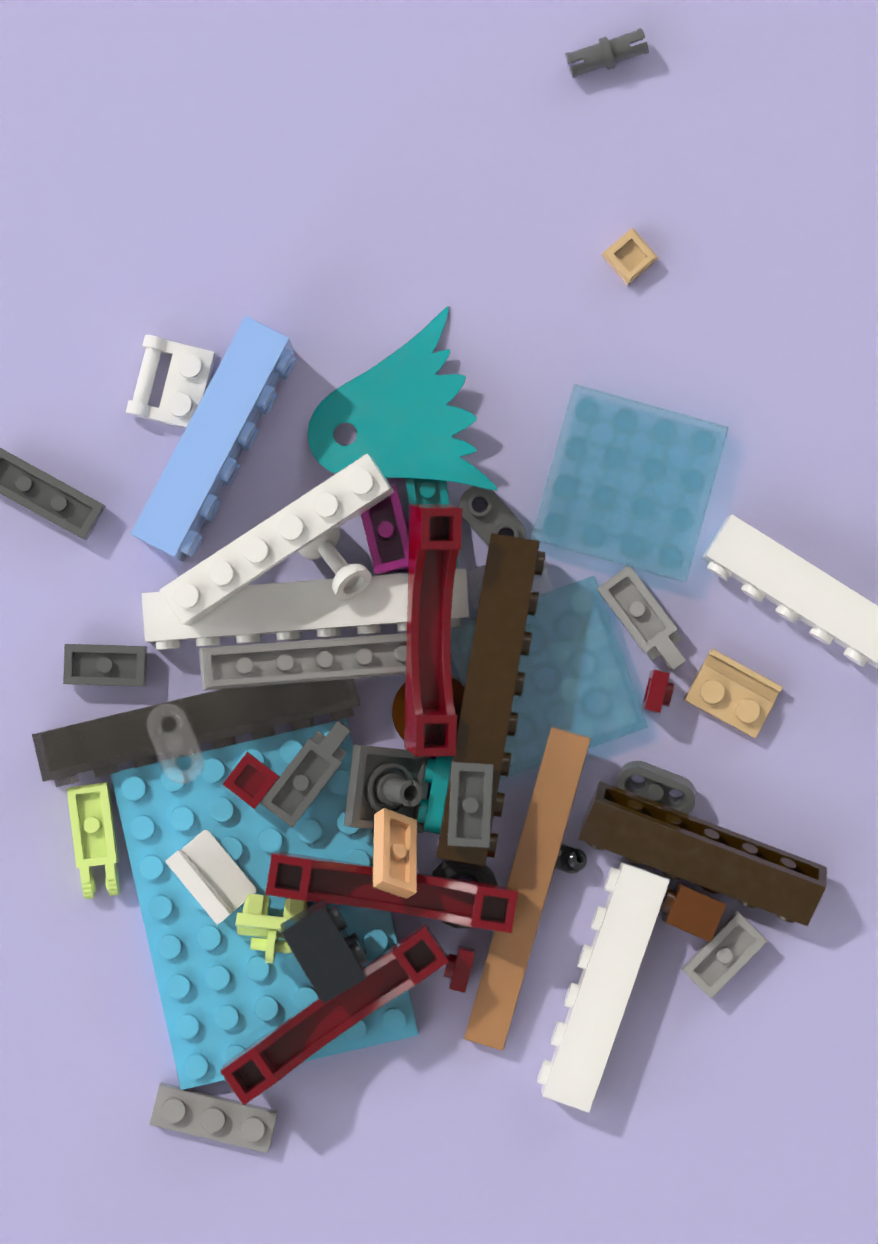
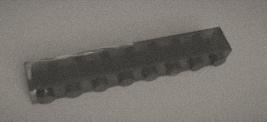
(214, 716)

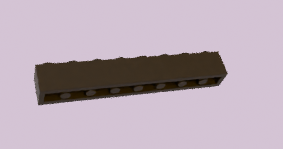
(494, 674)

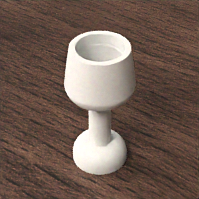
(349, 579)

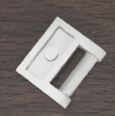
(184, 384)

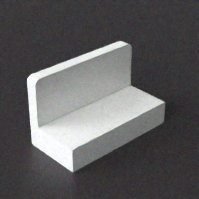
(211, 876)

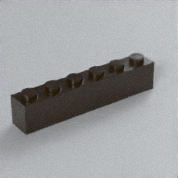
(703, 854)

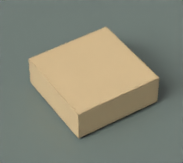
(629, 256)

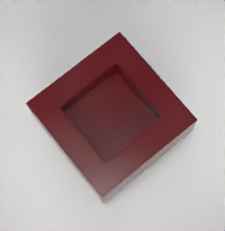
(657, 692)
(251, 780)
(459, 968)

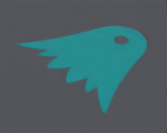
(401, 417)

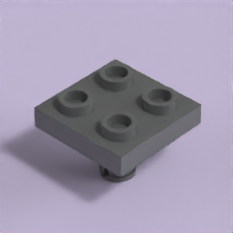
(384, 780)

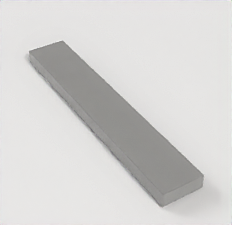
(303, 661)

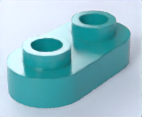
(432, 809)

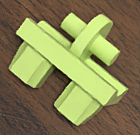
(256, 922)

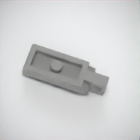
(642, 617)

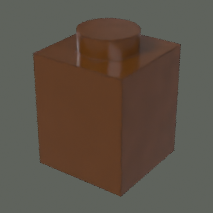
(692, 911)

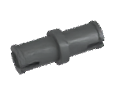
(607, 52)

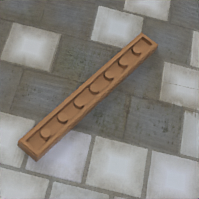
(532, 878)

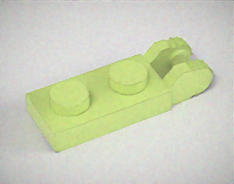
(94, 835)

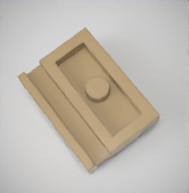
(732, 693)

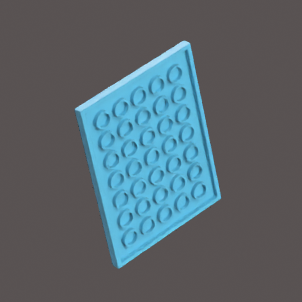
(209, 980)

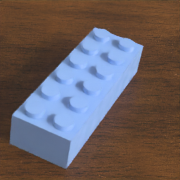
(214, 439)

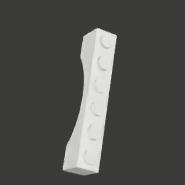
(275, 539)

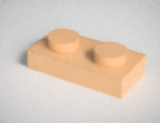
(395, 853)

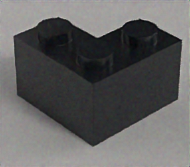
(325, 949)

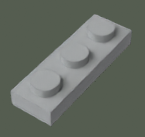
(213, 1117)

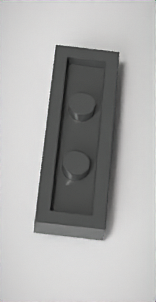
(48, 496)

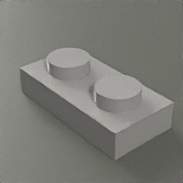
(724, 956)

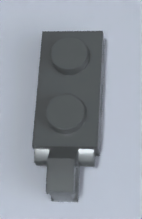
(307, 774)

